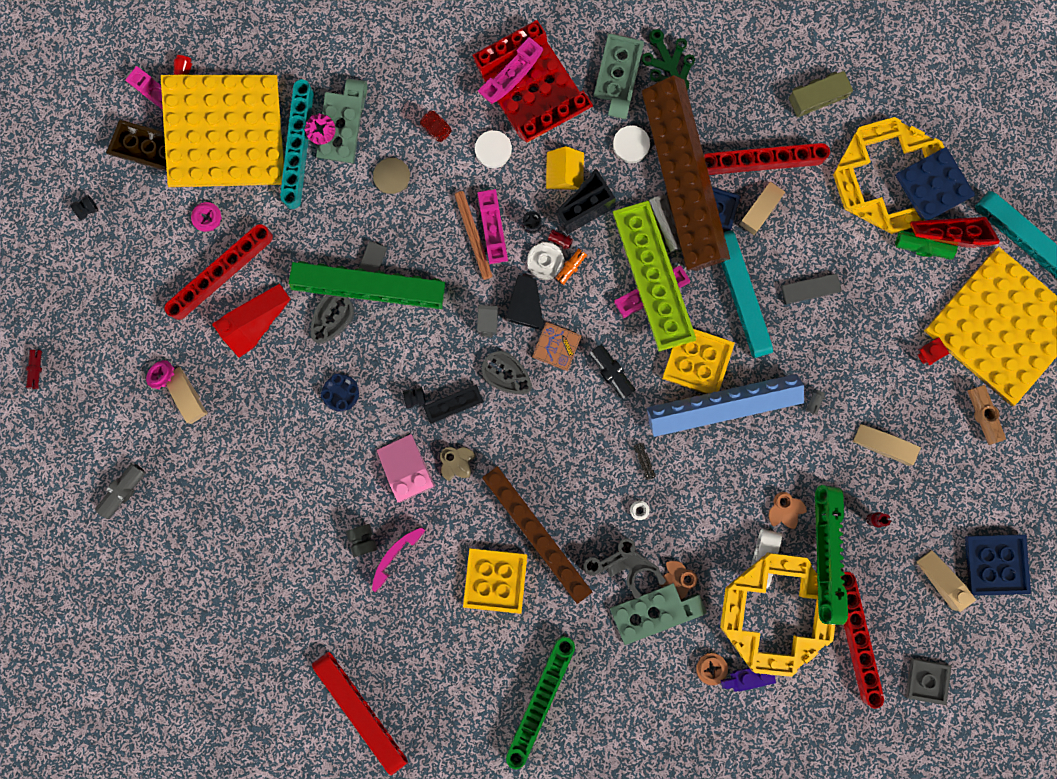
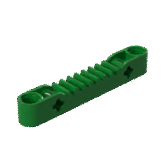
(831, 608)
(540, 702)

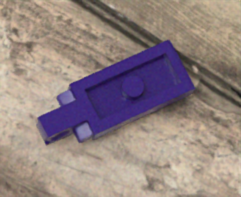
(746, 679)

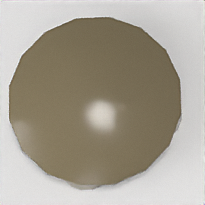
(391, 176)

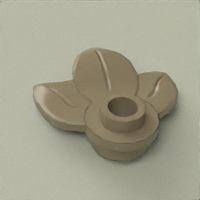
(458, 464)

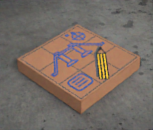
(556, 346)

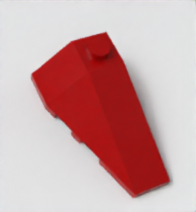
(960, 232)
(247, 323)

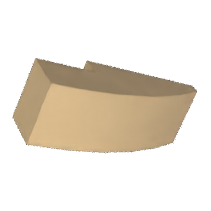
(762, 208)
(185, 397)
(887, 445)

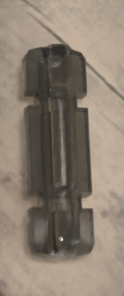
(644, 461)

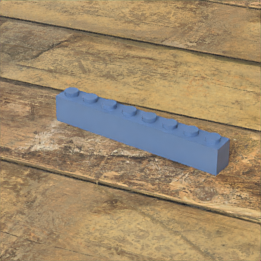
(725, 405)

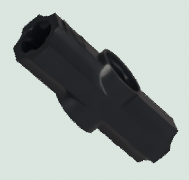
(612, 371)

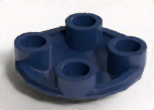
(340, 392)

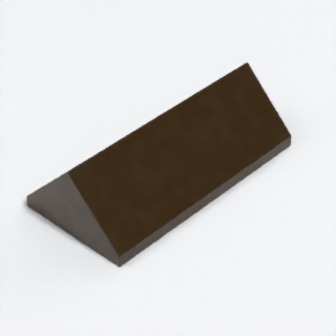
(138, 145)

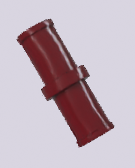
(33, 369)
(878, 519)

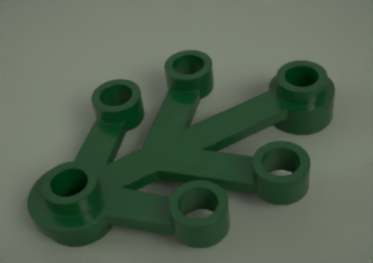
(669, 64)

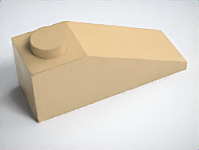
(946, 582)

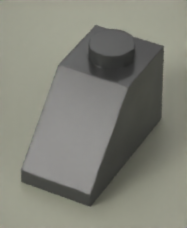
(487, 320)

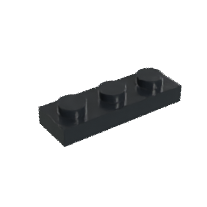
(453, 404)

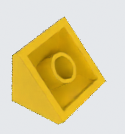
(564, 169)

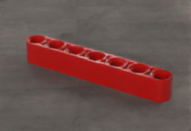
(771, 154)
(209, 273)
(863, 646)
(359, 713)

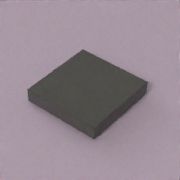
(928, 681)

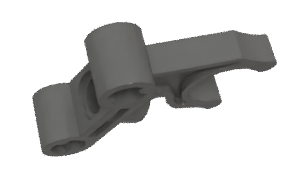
(625, 561)

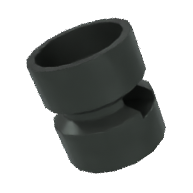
(361, 547)

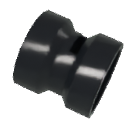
(84, 207)
(534, 219)
(414, 397)

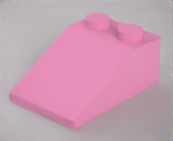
(405, 468)

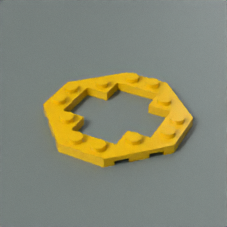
(857, 156)
(747, 641)

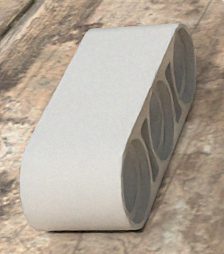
(767, 543)

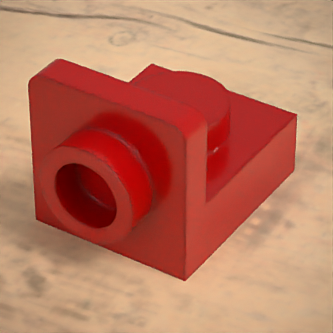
(932, 351)

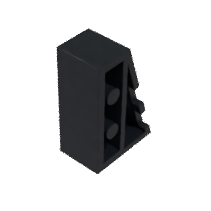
(586, 203)

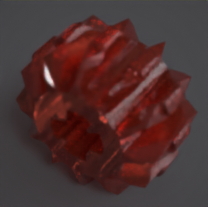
(435, 126)

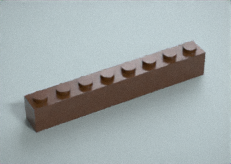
(537, 535)

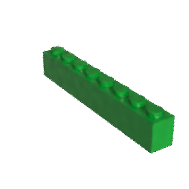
(367, 285)

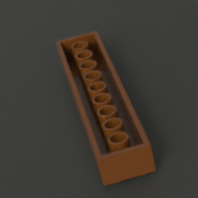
(685, 174)

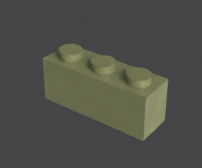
(820, 93)

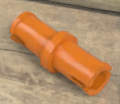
(571, 266)

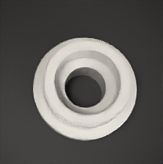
(645, 510)

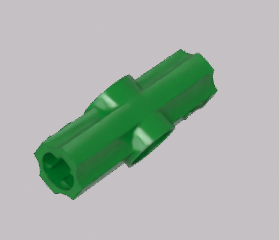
(925, 247)

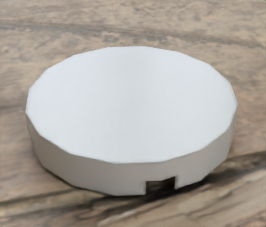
(631, 144)
(493, 149)
(544, 267)

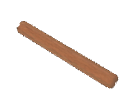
(473, 235)

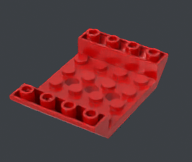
(547, 106)

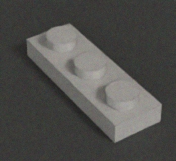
(664, 215)

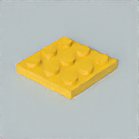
(699, 363)
(495, 580)

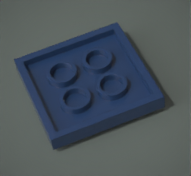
(935, 184)
(997, 565)

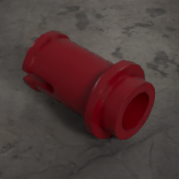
(560, 239)

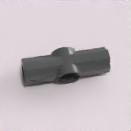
(120, 491)

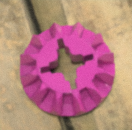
(317, 137)
(206, 208)
(156, 371)

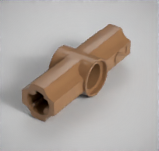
(991, 426)

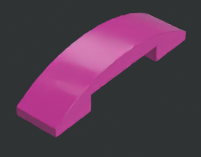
(513, 73)
(146, 86)
(492, 226)
(380, 575)

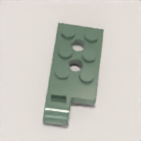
(613, 88)
(348, 108)
(671, 608)

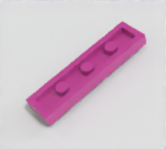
(632, 302)

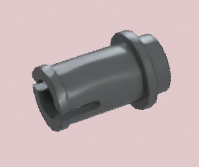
(815, 401)

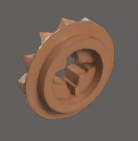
(719, 673)

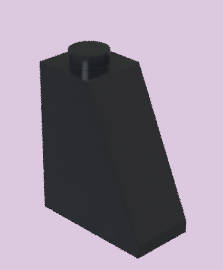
(525, 303)

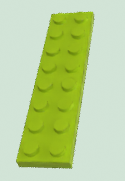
(654, 276)

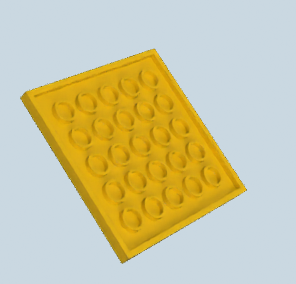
(222, 130)
(1001, 326)

